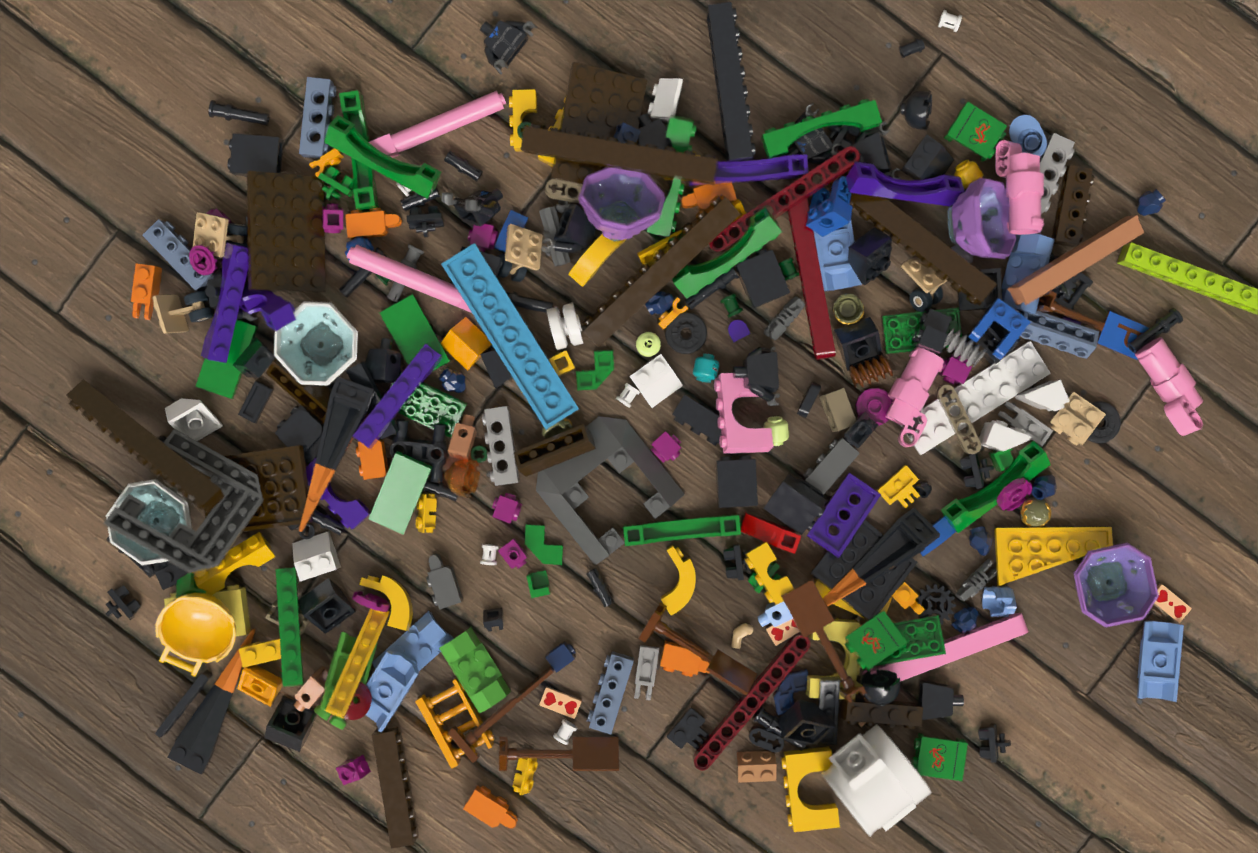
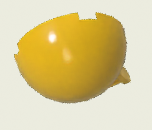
(195, 629)

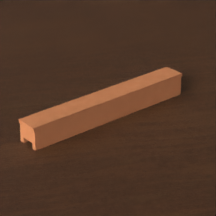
(1076, 260)

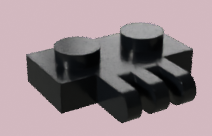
(688, 730)

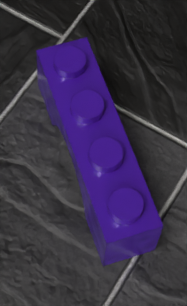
(274, 309)
(351, 512)

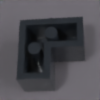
(932, 331)

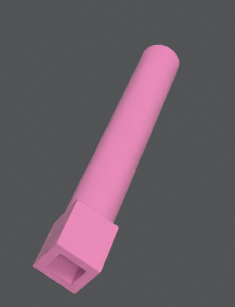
(439, 125)
(406, 276)

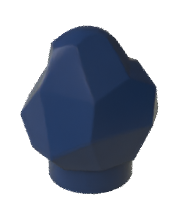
(1150, 203)
(659, 303)
(453, 380)
(1044, 487)
(980, 540)
(965, 619)

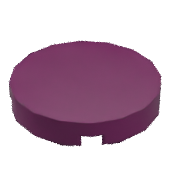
(875, 403)
(1014, 494)
(371, 601)

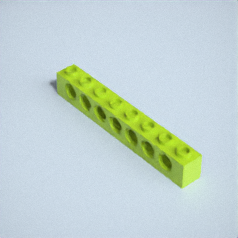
(1189, 277)

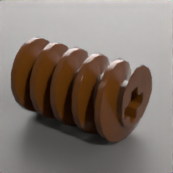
(870, 370)

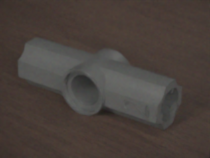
(550, 223)

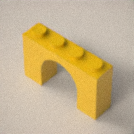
(802, 815)

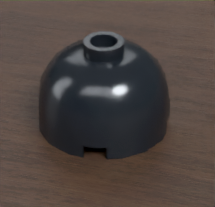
(917, 109)
(881, 687)

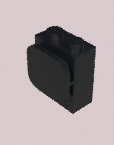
(255, 154)
(762, 278)
(303, 430)
(736, 482)
(796, 503)

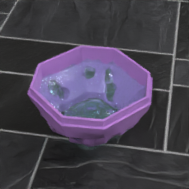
(621, 202)
(980, 220)
(1130, 588)

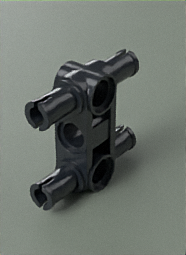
(423, 449)

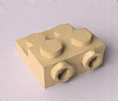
(1077, 419)

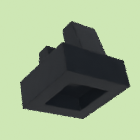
(493, 618)

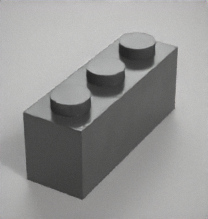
(831, 465)

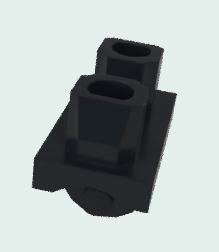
(842, 133)
(425, 222)
(860, 430)
(975, 480)
(737, 570)
(117, 595)
(991, 752)

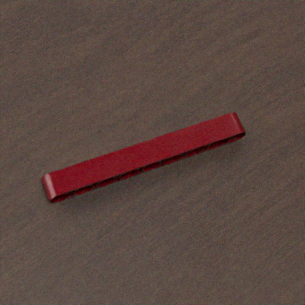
(790, 191)
(811, 280)
(749, 710)

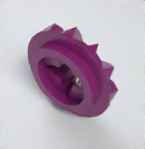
(196, 255)

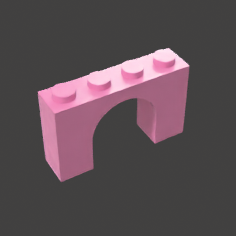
(734, 436)

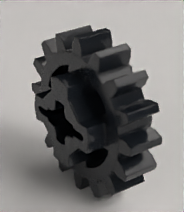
(939, 599)

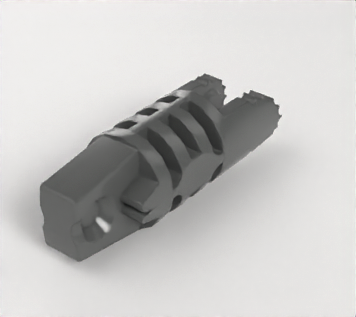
(784, 318)
(976, 581)

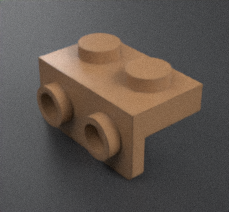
(756, 766)

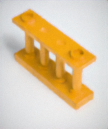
(435, 721)

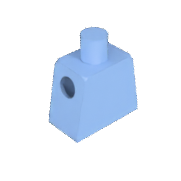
(771, 617)

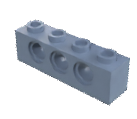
(314, 88)

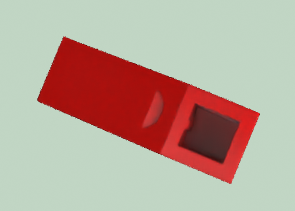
(770, 532)

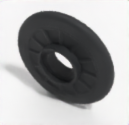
(691, 344)
(1111, 426)

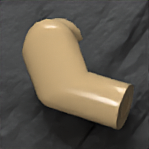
(740, 632)

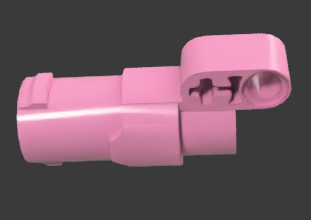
(1023, 187)
(1173, 385)
(911, 392)

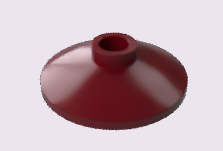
(363, 705)

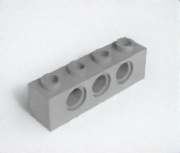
(1064, 149)
(501, 415)

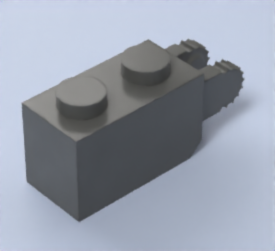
(443, 583)

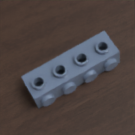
(176, 252)
(1060, 334)
(611, 692)

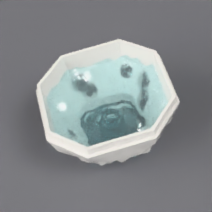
(298, 344)
(160, 503)

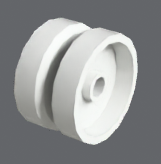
(564, 326)

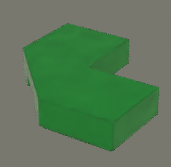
(603, 368)
(535, 542)

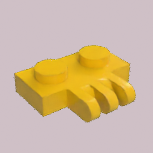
(899, 487)

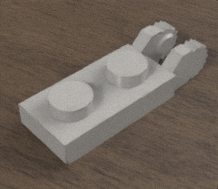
(1025, 421)
(646, 669)

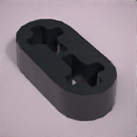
(808, 399)
(764, 743)

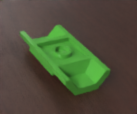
(337, 665)
(475, 670)

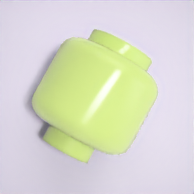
(642, 349)
(780, 429)

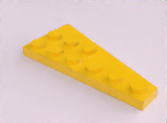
(1032, 550)

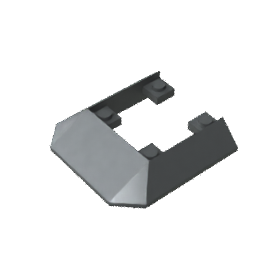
(622, 447)
(219, 530)

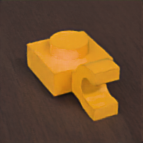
(331, 159)
(666, 318)
(907, 597)

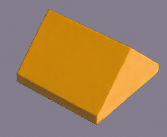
(466, 343)
(260, 684)

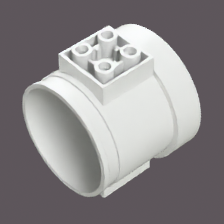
(875, 780)

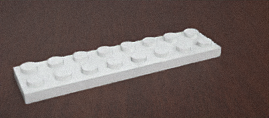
(982, 394)

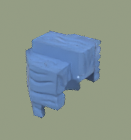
(999, 601)

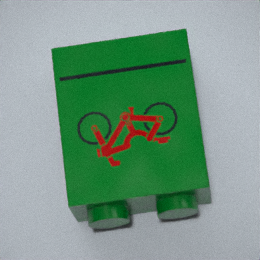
(976, 131)
(875, 641)
(939, 757)

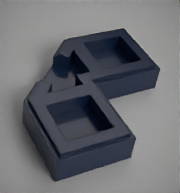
(792, 683)

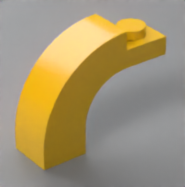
(593, 259)
(683, 591)
(400, 601)

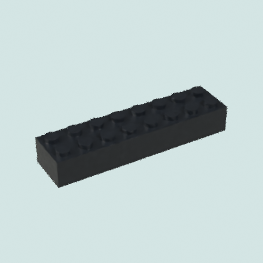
(729, 82)

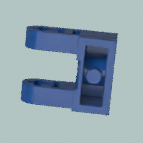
(829, 210)
(1008, 318)

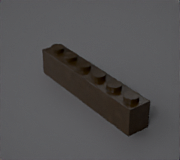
(394, 787)

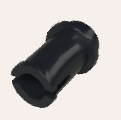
(912, 47)

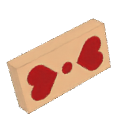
(1171, 604)
(782, 632)
(560, 702)

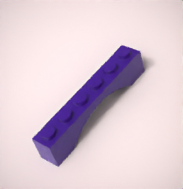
(758, 170)
(868, 180)
(220, 333)
(397, 395)

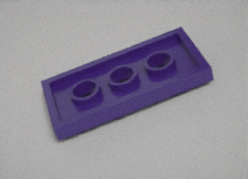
(846, 528)

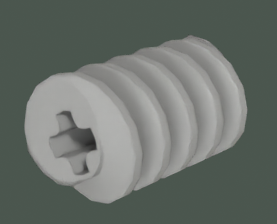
(964, 348)

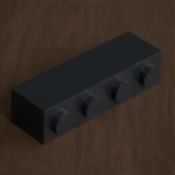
(699, 419)

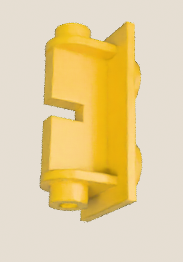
(424, 520)
(524, 782)

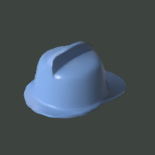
(1029, 134)

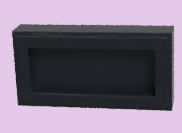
(255, 402)

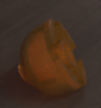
(463, 477)

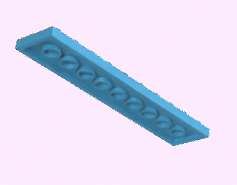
(510, 336)

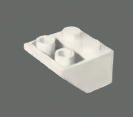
(999, 437)

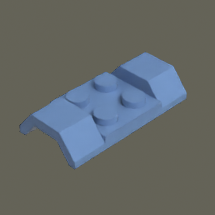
(1028, 256)
(833, 258)
(420, 642)
(1160, 660)
(390, 686)

